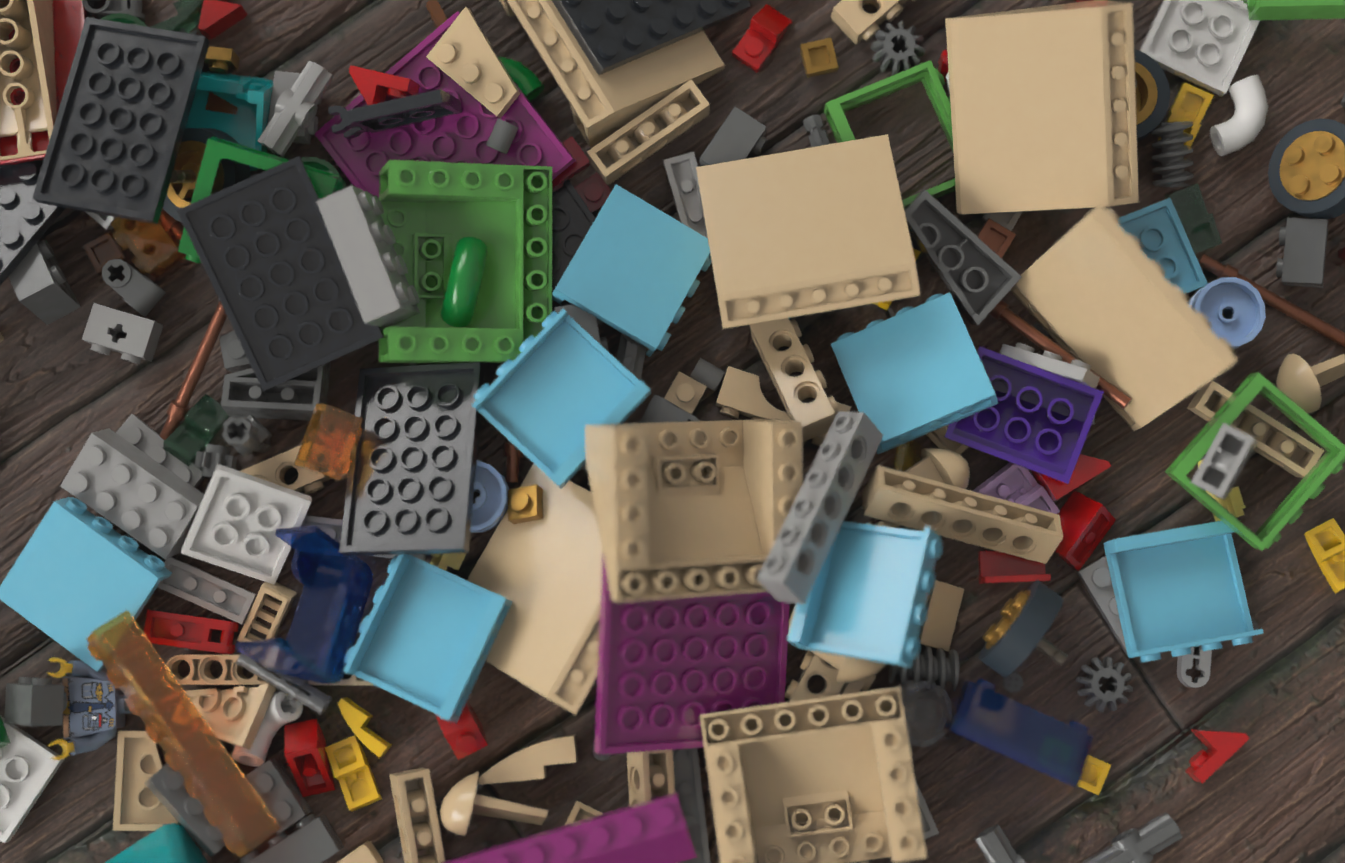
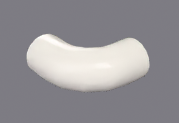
(1247, 120)
(279, 712)

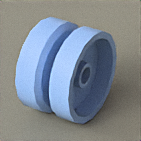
(1238, 302)
(492, 501)

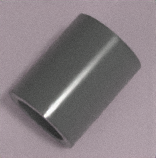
(502, 136)
(707, 374)

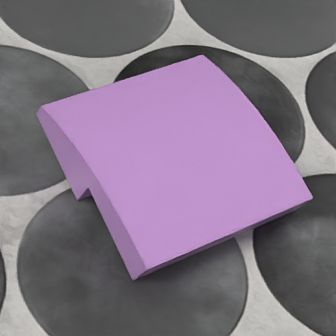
(1018, 486)

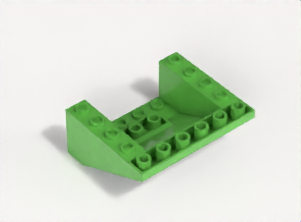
(434, 208)

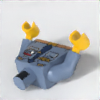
(92, 708)

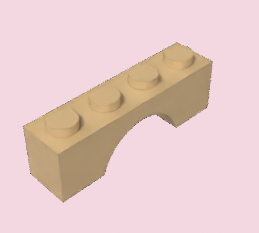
(743, 396)

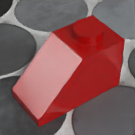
(1084, 470)
(465, 735)
(308, 757)

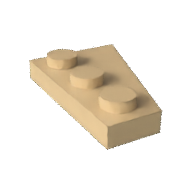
(472, 63)
(234, 712)
(134, 802)

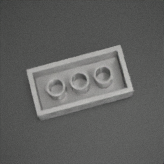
(369, 256)
(134, 492)

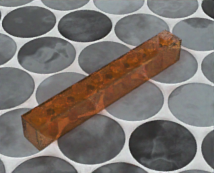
(182, 734)

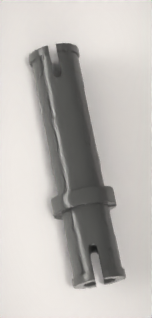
(316, 700)

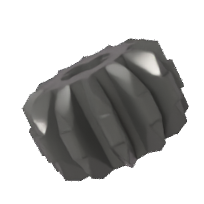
(891, 38)
(1104, 697)

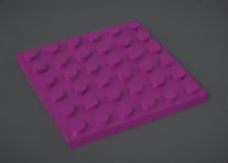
(444, 139)
(683, 660)

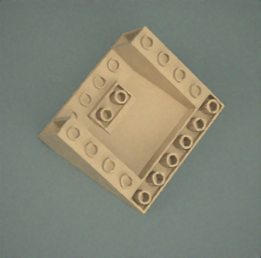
(616, 97)
(1043, 108)
(807, 231)
(1122, 317)
(691, 502)
(555, 586)
(814, 781)

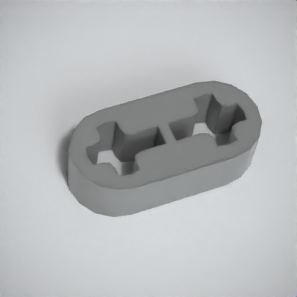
(1202, 663)

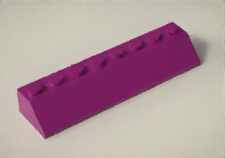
(633, 834)

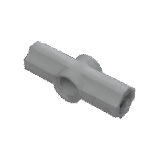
(295, 108)

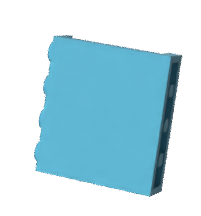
(635, 269)
(914, 371)
(556, 390)
(79, 577)
(1179, 590)
(870, 595)
(427, 636)

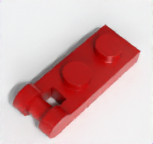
(189, 631)

